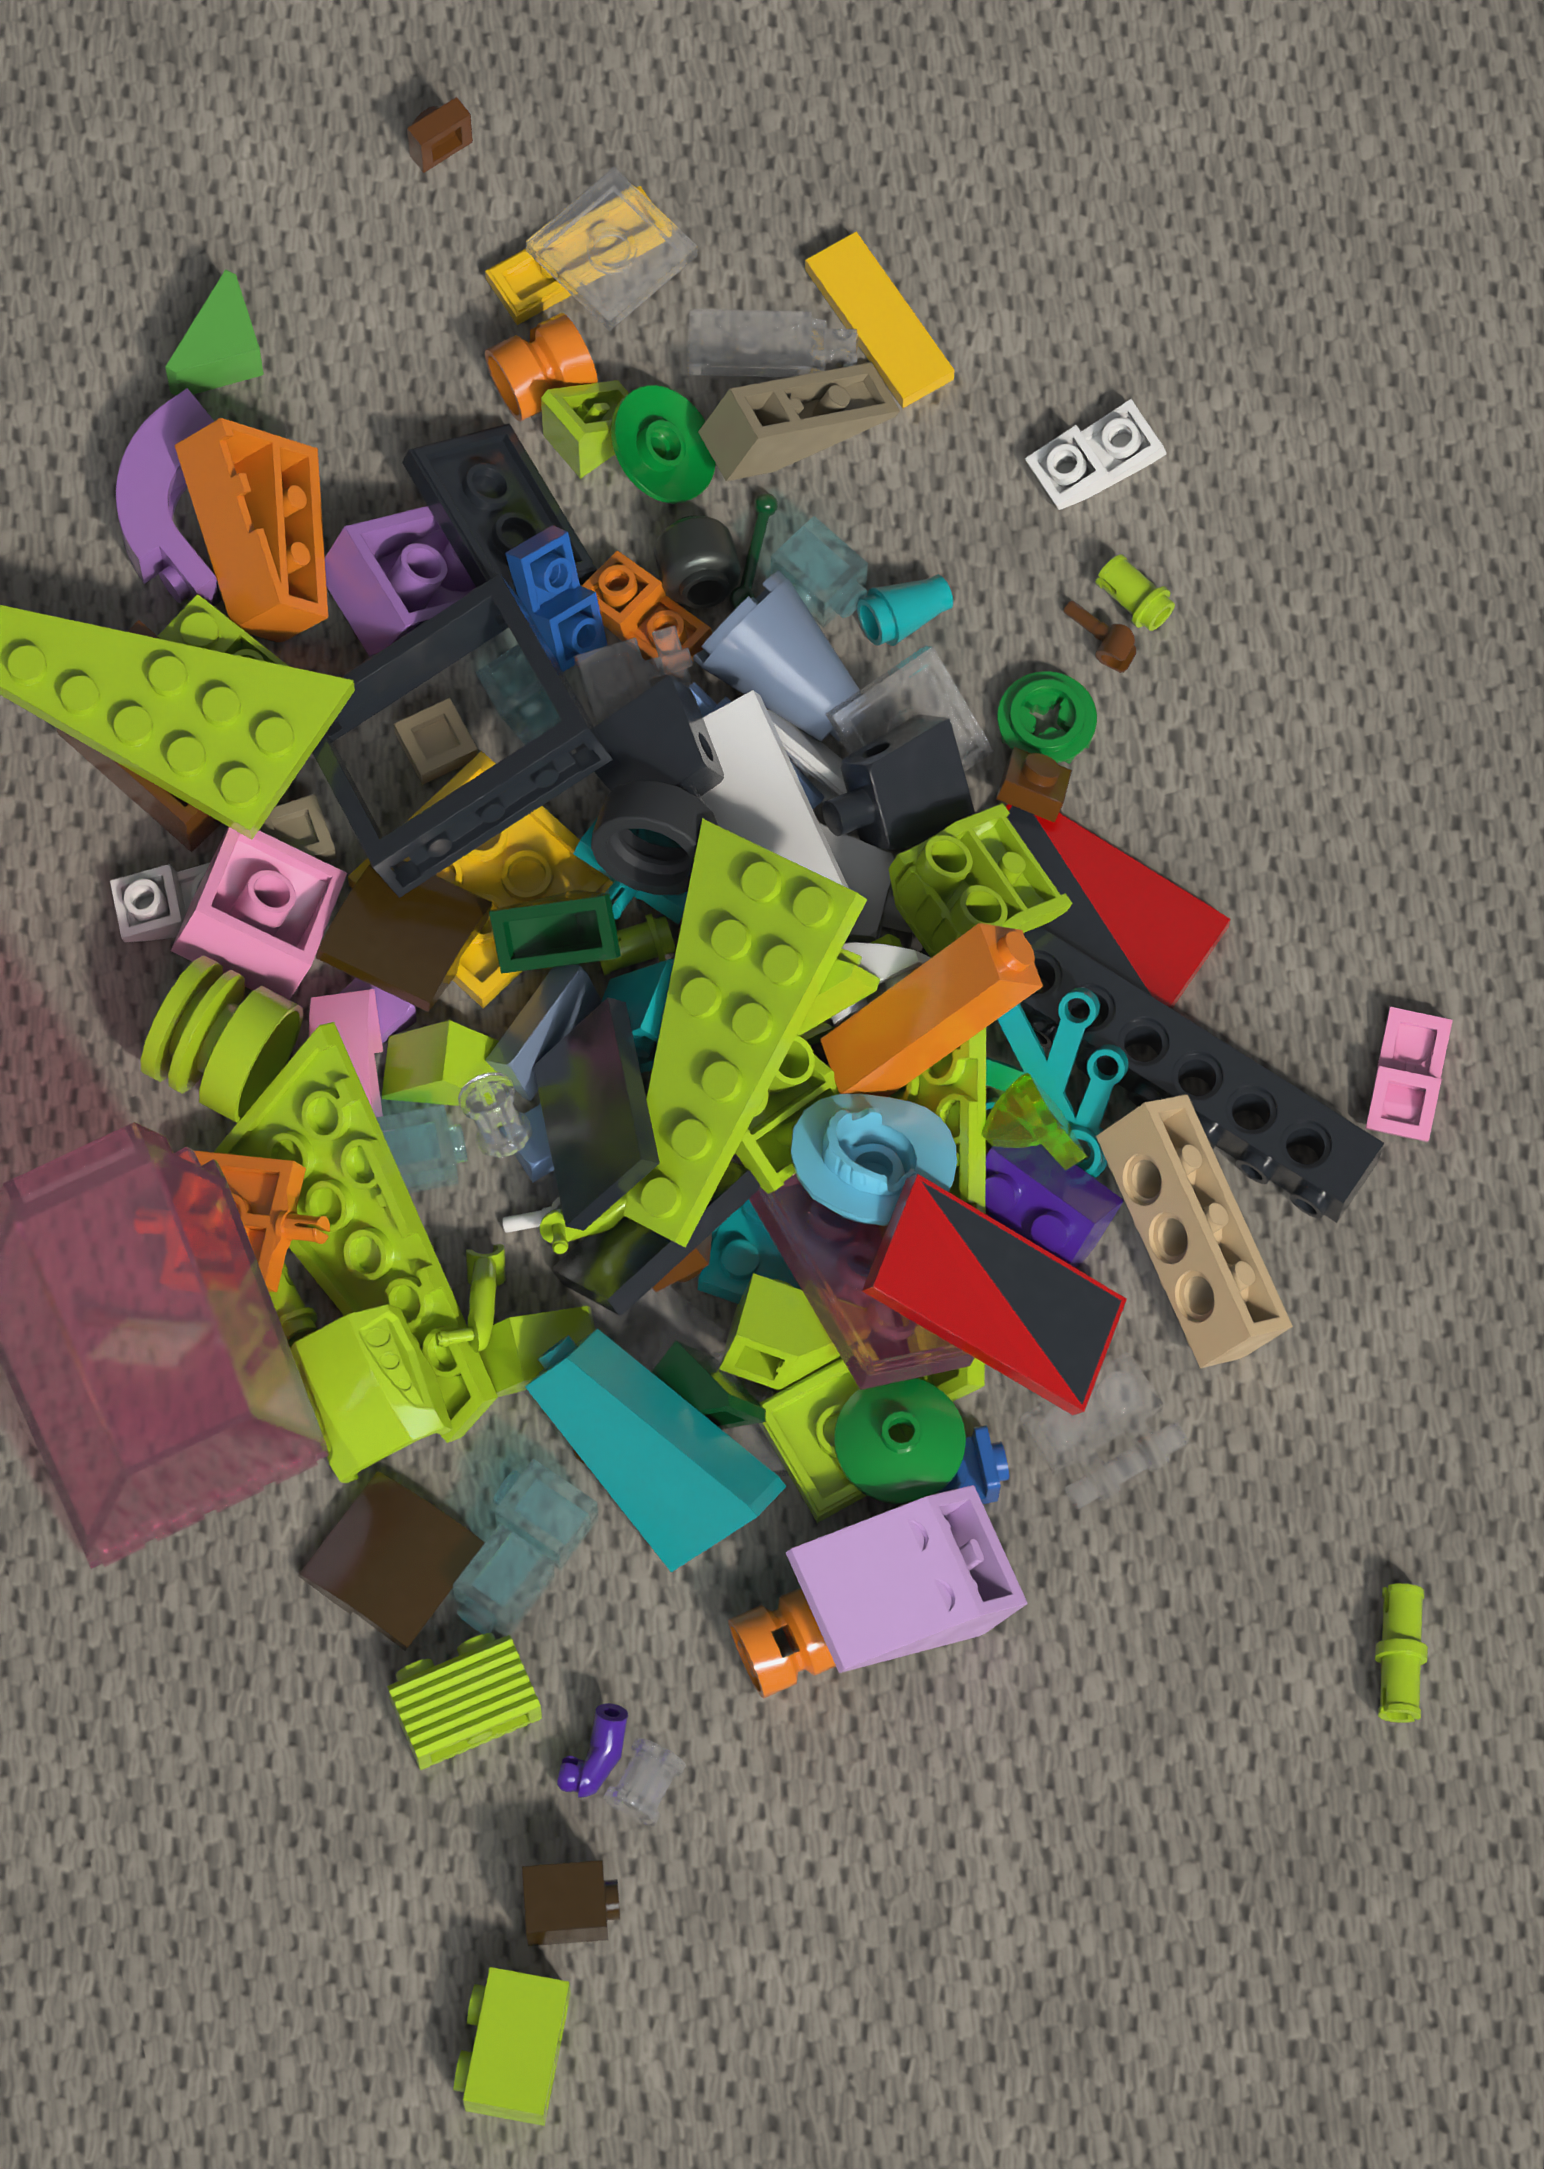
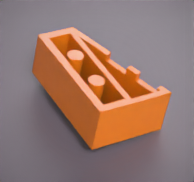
(260, 525)

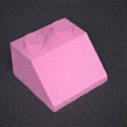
(260, 911)

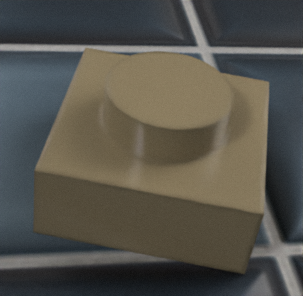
(302, 827)

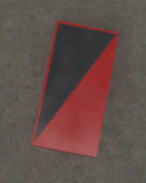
(1121, 908)
(994, 1294)

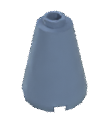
(781, 655)

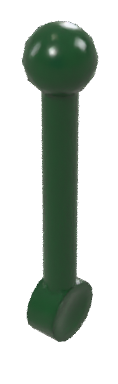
(765, 506)

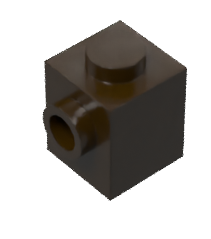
(568, 1902)

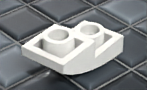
(1097, 457)
(154, 901)

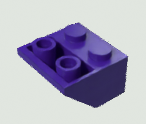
(1045, 1203)

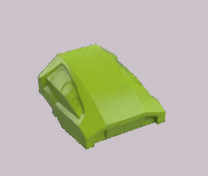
(972, 876)
(768, 1140)
(369, 1388)

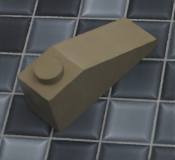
(791, 418)

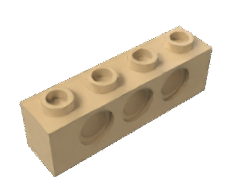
(1193, 1231)

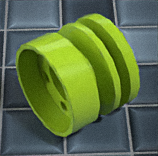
(215, 1036)

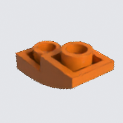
(636, 605)

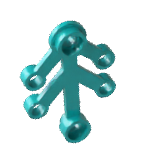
(1054, 1071)

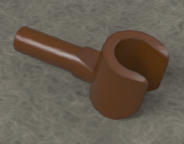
(1117, 641)

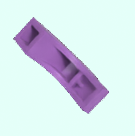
(147, 496)

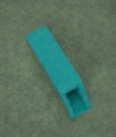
(651, 1448)

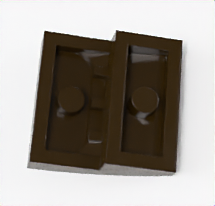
(405, 942)
(391, 1559)

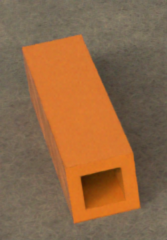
(932, 1011)

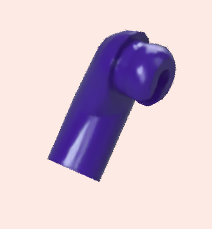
(603, 1753)

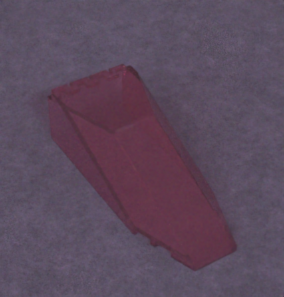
(144, 1343)

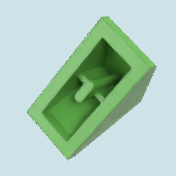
(218, 344)

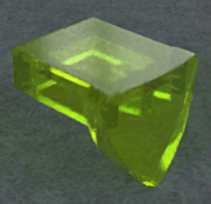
(1030, 1118)

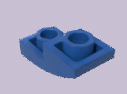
(552, 594)

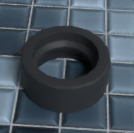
(654, 808)

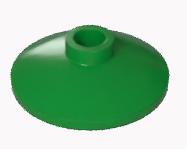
(660, 444)
(892, 1469)

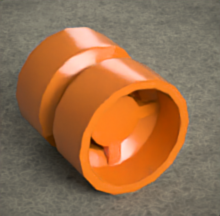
(549, 361)
(760, 1652)

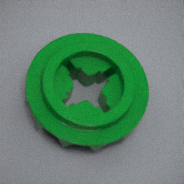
(1039, 694)

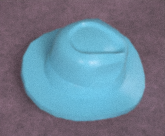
(862, 1149)

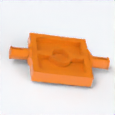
(267, 1202)

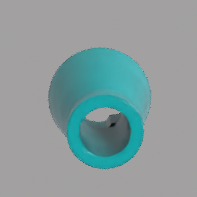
(900, 609)

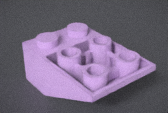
(908, 1580)

